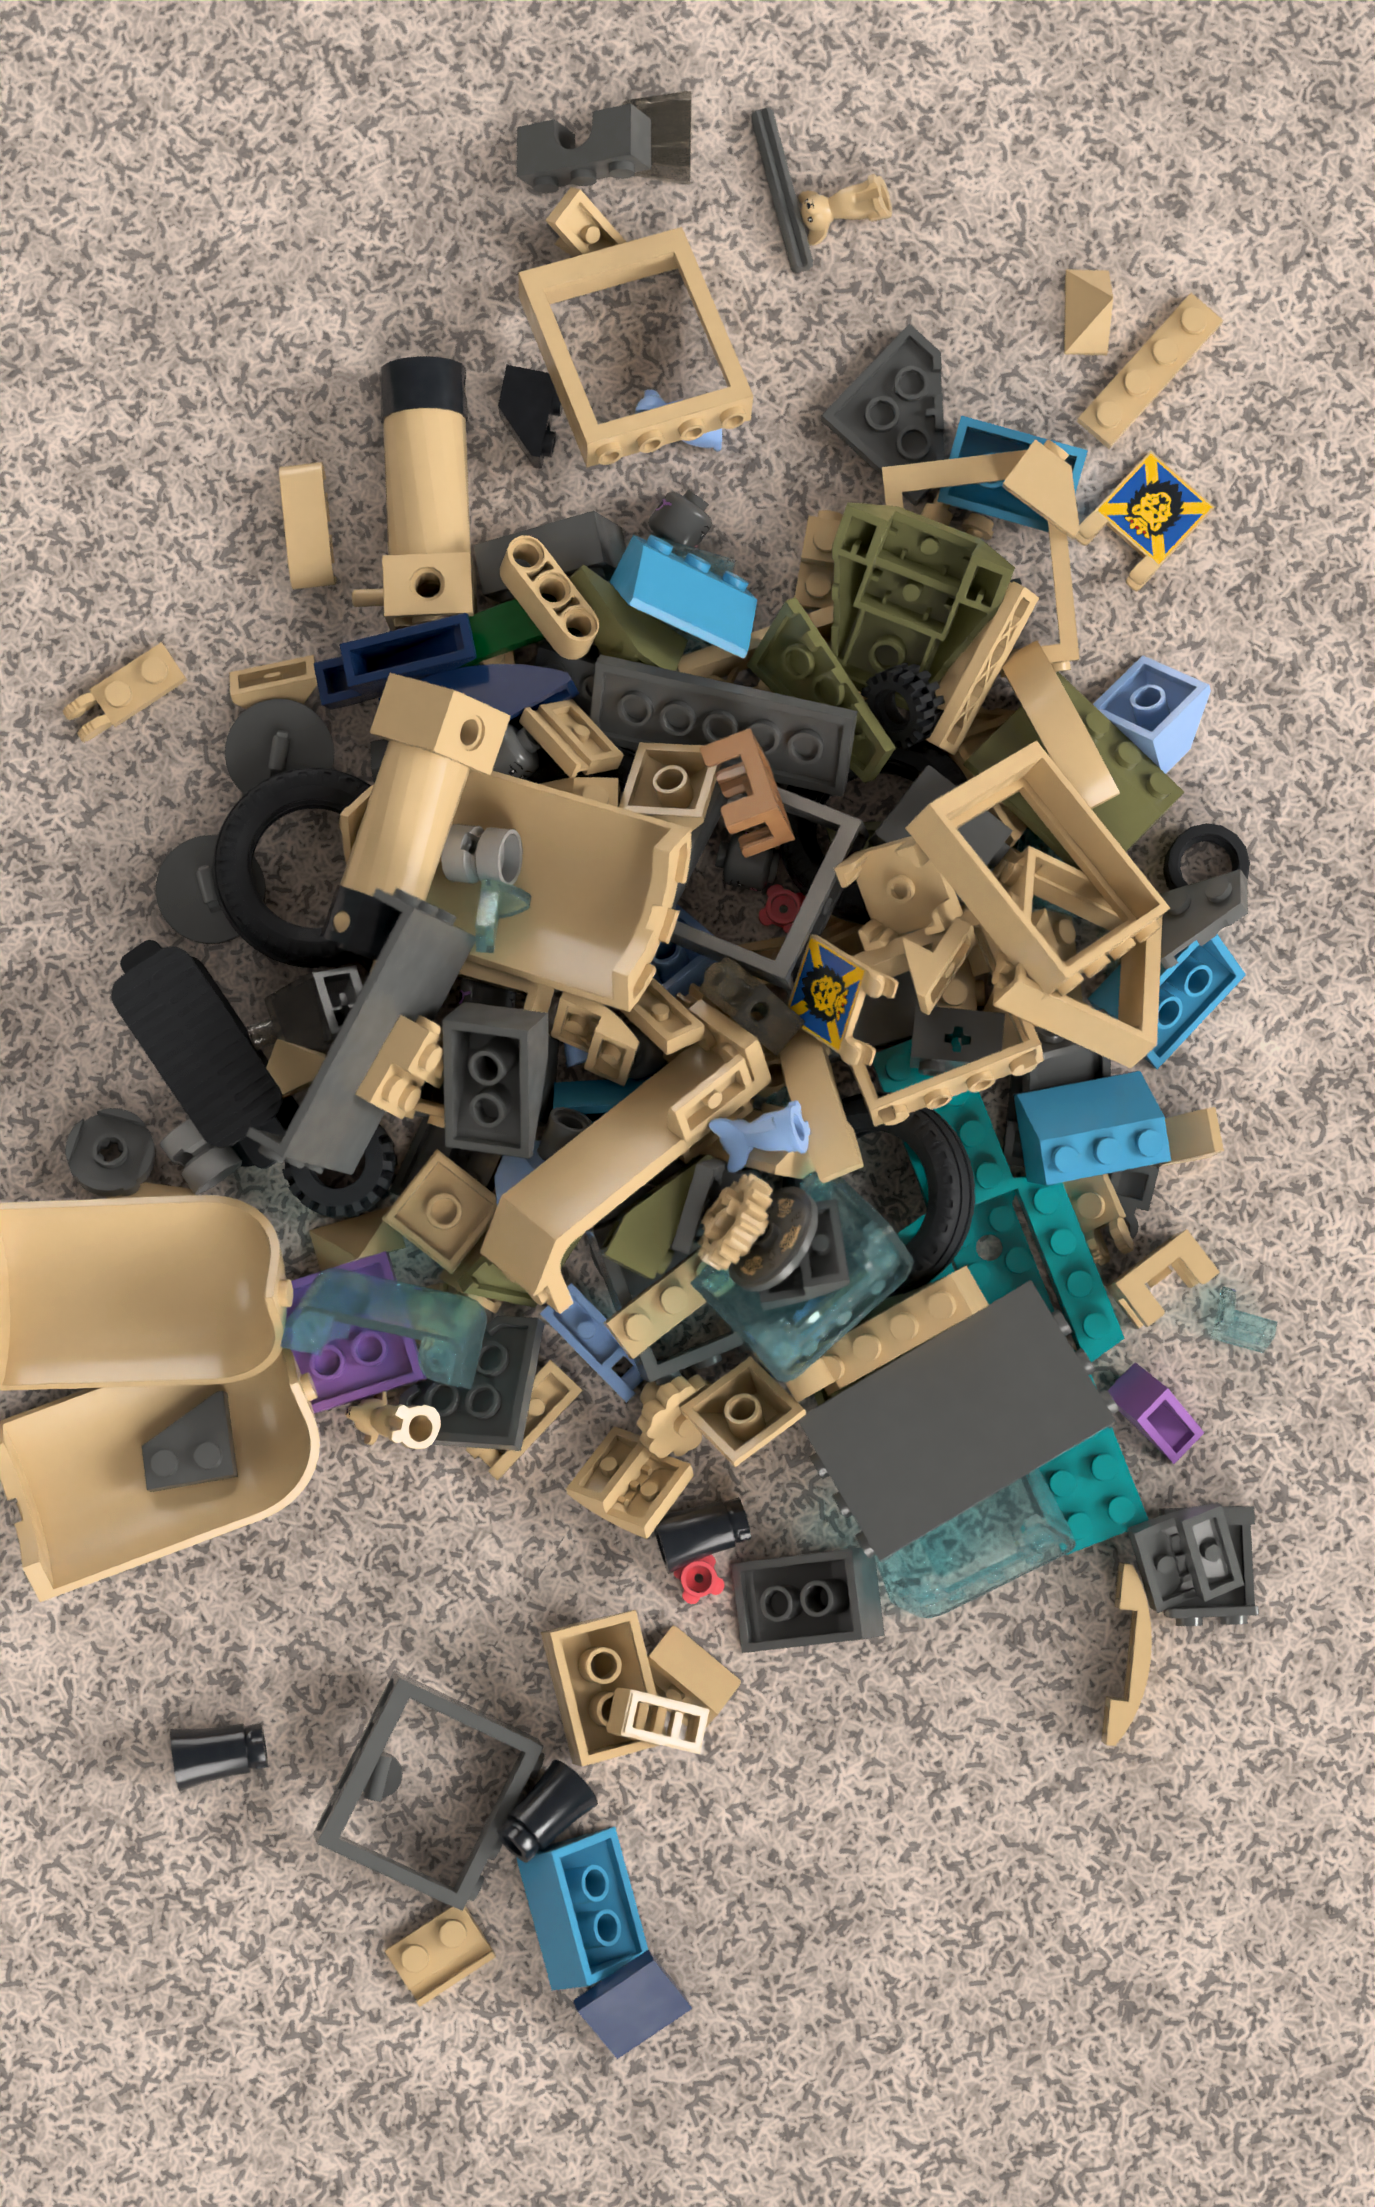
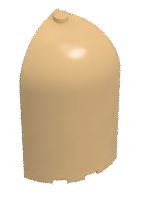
(595, 883)
(138, 1292)
(85, 1484)

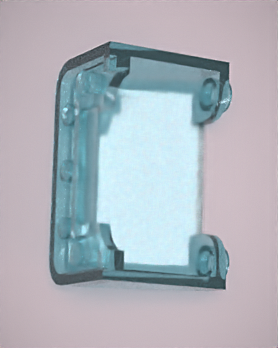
(444, 1321)
(798, 1334)
(979, 1550)

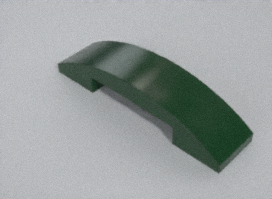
(504, 630)

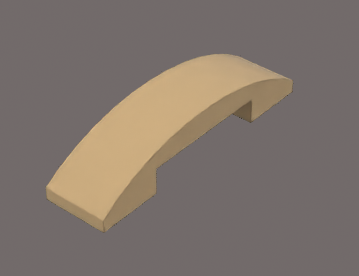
(1059, 724)
(812, 1083)
(1121, 1711)

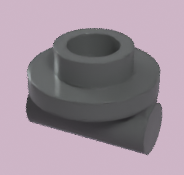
(384, 1778)

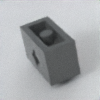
(933, 1033)

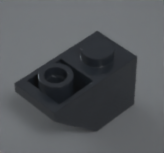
(527, 411)

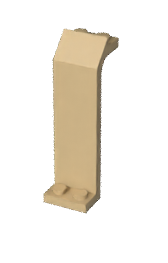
(609, 1162)

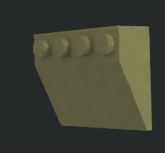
(1142, 785)

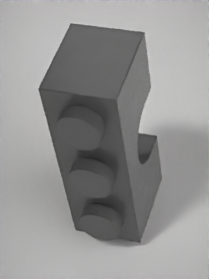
(614, 149)

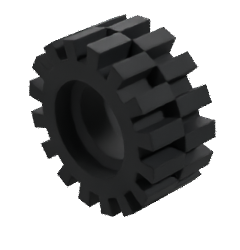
(919, 697)

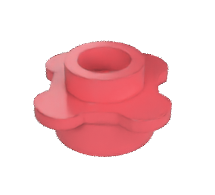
(777, 897)
(711, 1582)

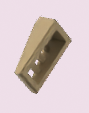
(630, 1714)

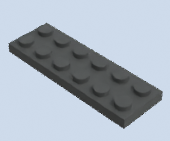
(801, 738)

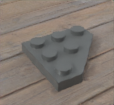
(894, 407)
(498, 1405)

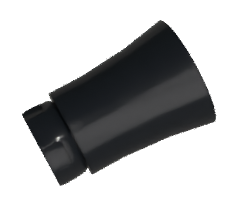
(700, 1532)
(216, 1753)
(546, 1811)

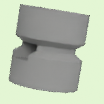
(482, 854)
(202, 1162)

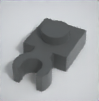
(1134, 1191)

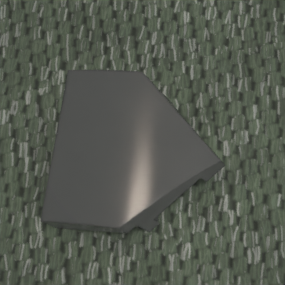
(708, 1181)

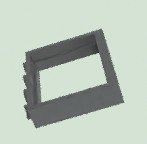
(817, 905)
(667, 1369)
(365, 1758)

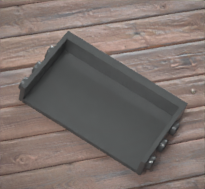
(406, 980)
(956, 1421)

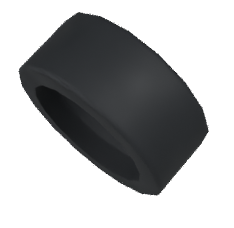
(1209, 833)

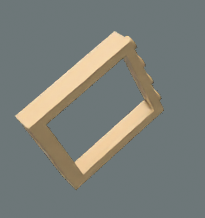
(658, 426)
(990, 469)
(1078, 832)

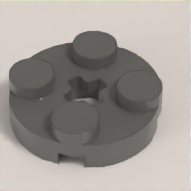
(121, 1175)

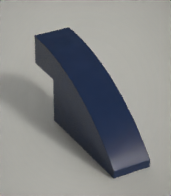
(406, 652)
(508, 686)

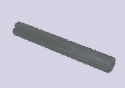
(782, 190)

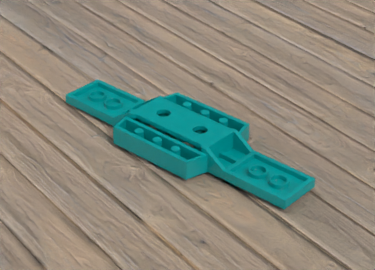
(1092, 1477)

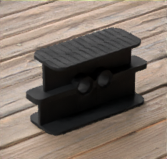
(201, 1049)

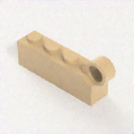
(892, 1334)

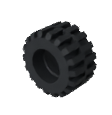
(357, 1197)

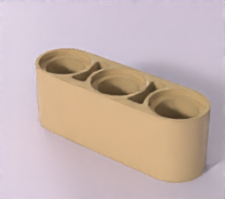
(306, 525)
(549, 617)

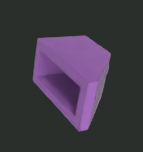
(1155, 1412)

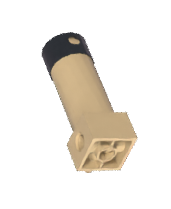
(425, 494)
(429, 754)

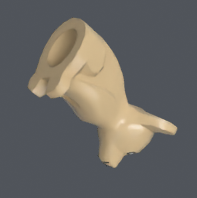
(855, 202)
(411, 1425)

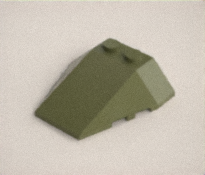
(909, 592)

